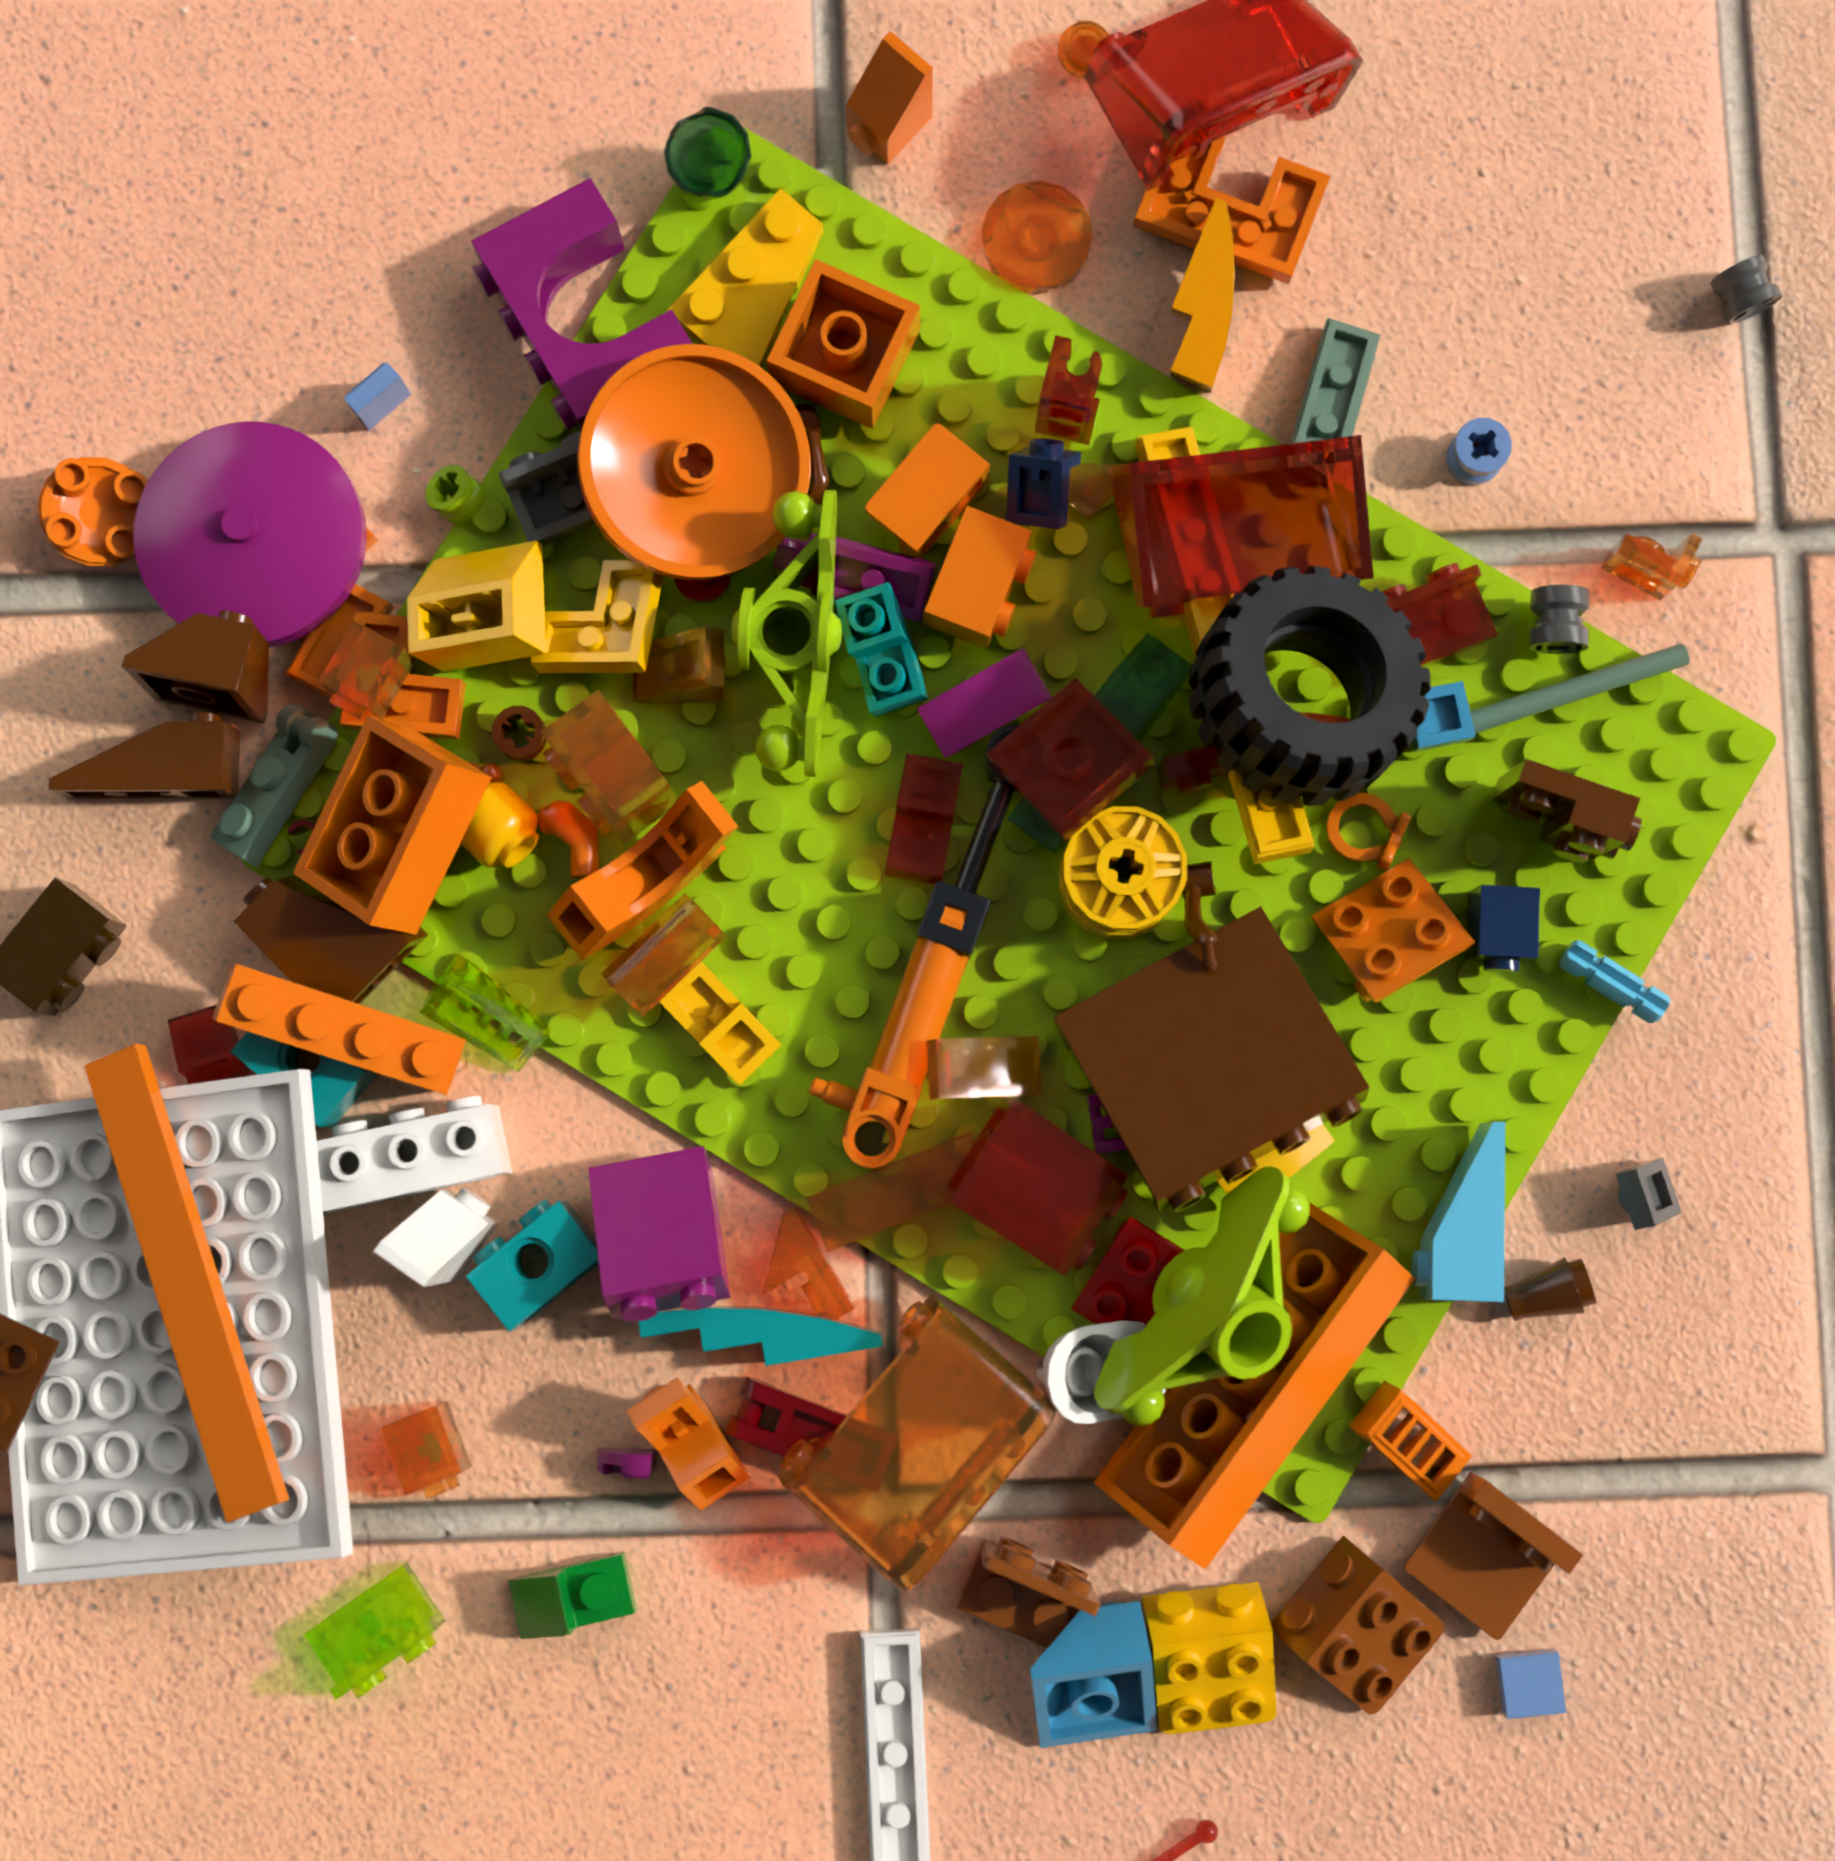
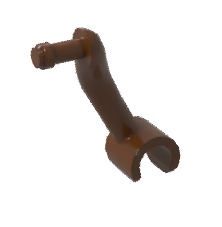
(819, 476)
(1199, 885)

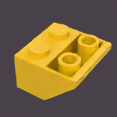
(479, 608)

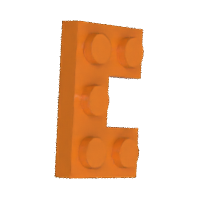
(1264, 236)

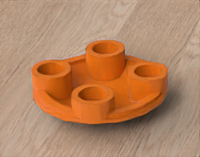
(91, 510)

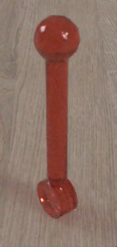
(1205, 1832)

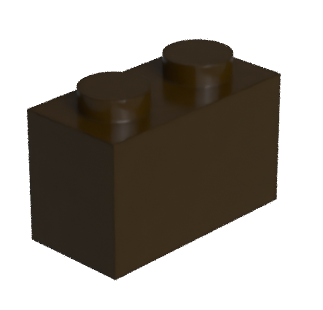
(57, 948)

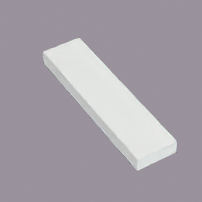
(895, 1745)

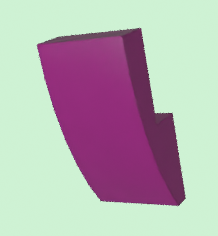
(984, 703)

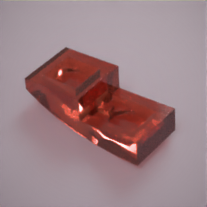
(923, 819)
(204, 1047)

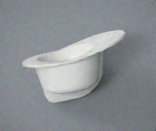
(1075, 1365)

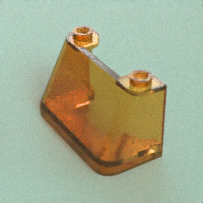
(921, 1446)

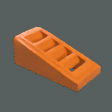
(1379, 1415)

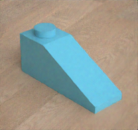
(1465, 1235)

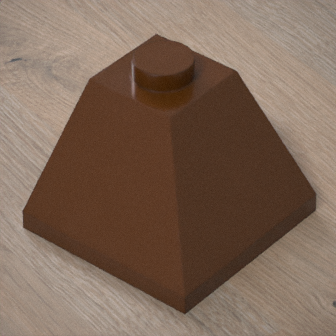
(207, 666)

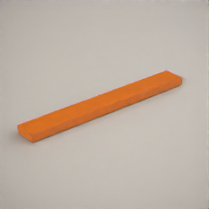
(186, 1283)

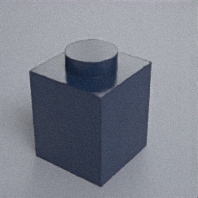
(1503, 926)

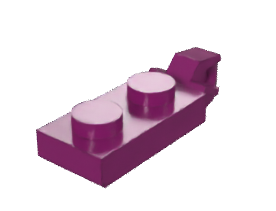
(866, 566)

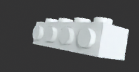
(411, 1154)

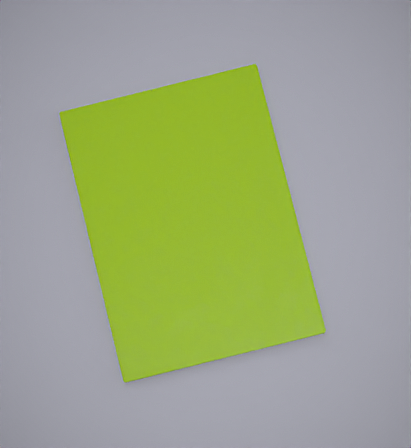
(828, 936)

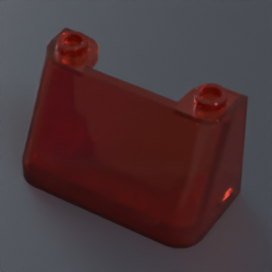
(1214, 74)
(1240, 514)

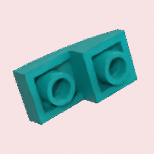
(882, 649)

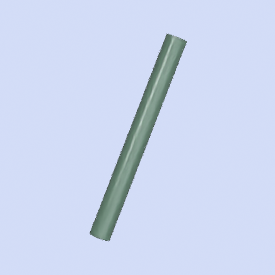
(1579, 687)

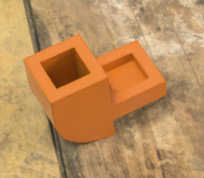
(689, 1442)

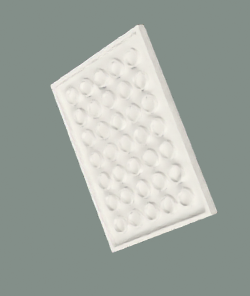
(109, 1449)

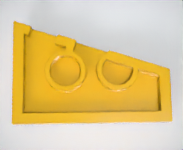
(752, 281)

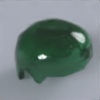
(707, 154)

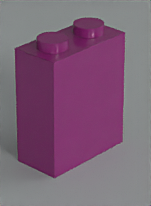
(658, 1234)

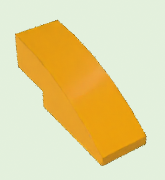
(1206, 302)

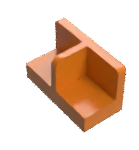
(928, 491)

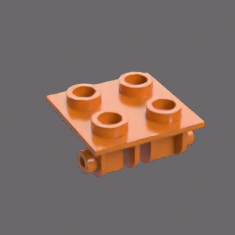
(1392, 931)

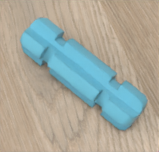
(1614, 981)

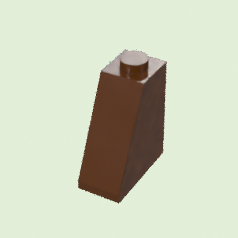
(320, 940)

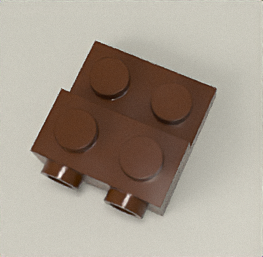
(1579, 814)

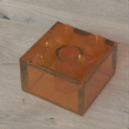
(605, 759)

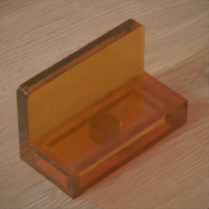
(663, 955)

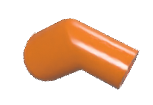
(575, 830)

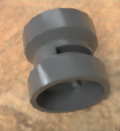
(1559, 622)

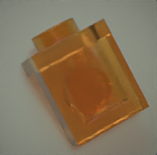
(1648, 568)

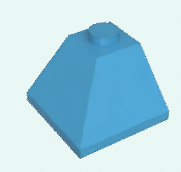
(1096, 1678)

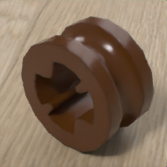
(508, 746)

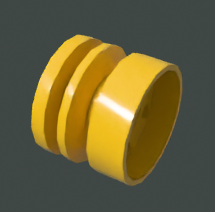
(1092, 889)

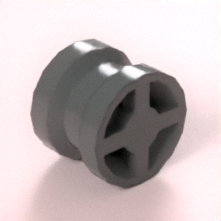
(1746, 289)

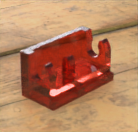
(1068, 400)

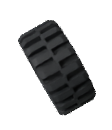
(1350, 635)

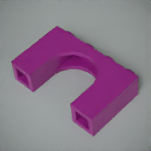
(531, 262)

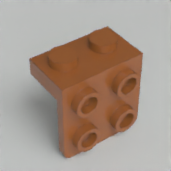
(1357, 1626)

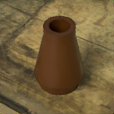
(1552, 1291)

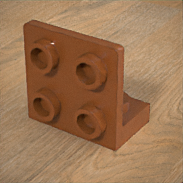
(1487, 1555)
(1024, 1594)

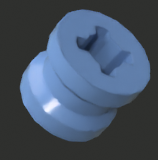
(1470, 462)

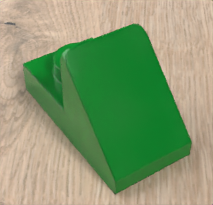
(572, 1596)

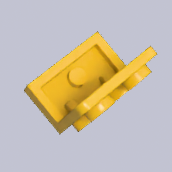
(1211, 1658)

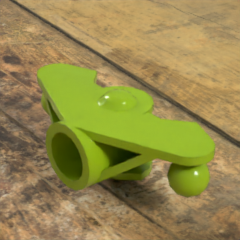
(795, 516)
(1212, 1305)

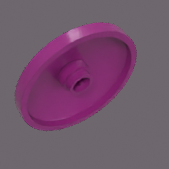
(251, 527)

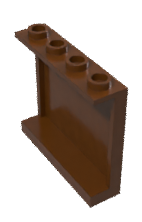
(1213, 1062)

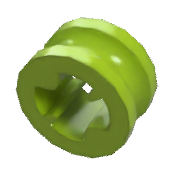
(445, 484)

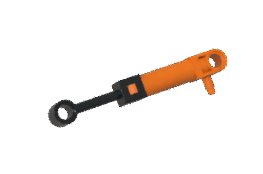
(926, 990)

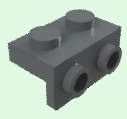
(548, 492)

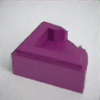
(627, 1461)

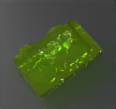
(375, 1629)

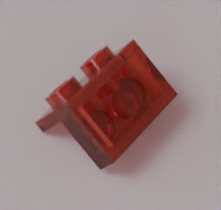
(1445, 612)

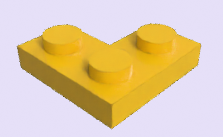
(613, 635)

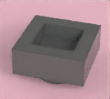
(1648, 1194)

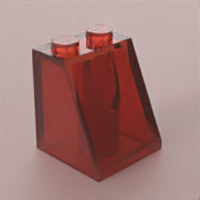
(1037, 1186)

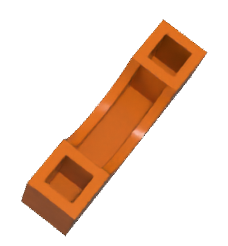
(338, 1029)

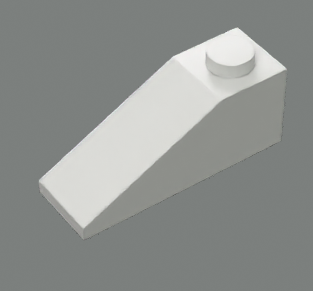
(439, 1237)

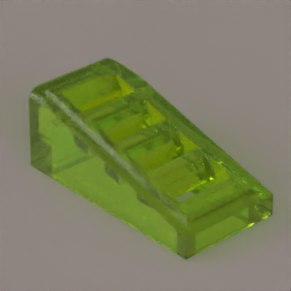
(481, 990)

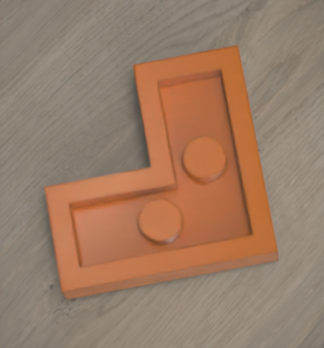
(423, 702)

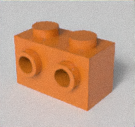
(978, 578)

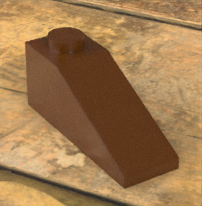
(165, 762)

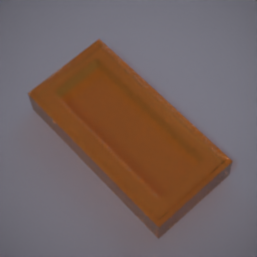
(983, 1067)

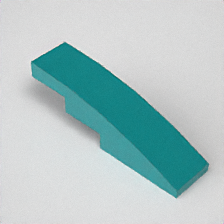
(783, 1333)

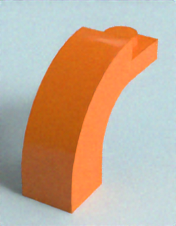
(645, 875)

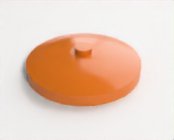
(690, 460)

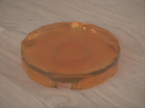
(1037, 236)

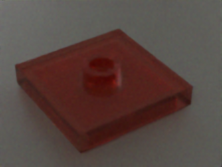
(1070, 759)

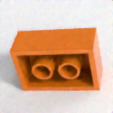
(391, 826)

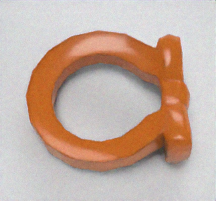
(1395, 825)

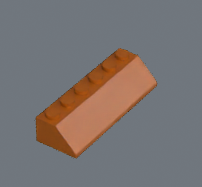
(1227, 1435)

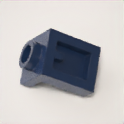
(1040, 484)

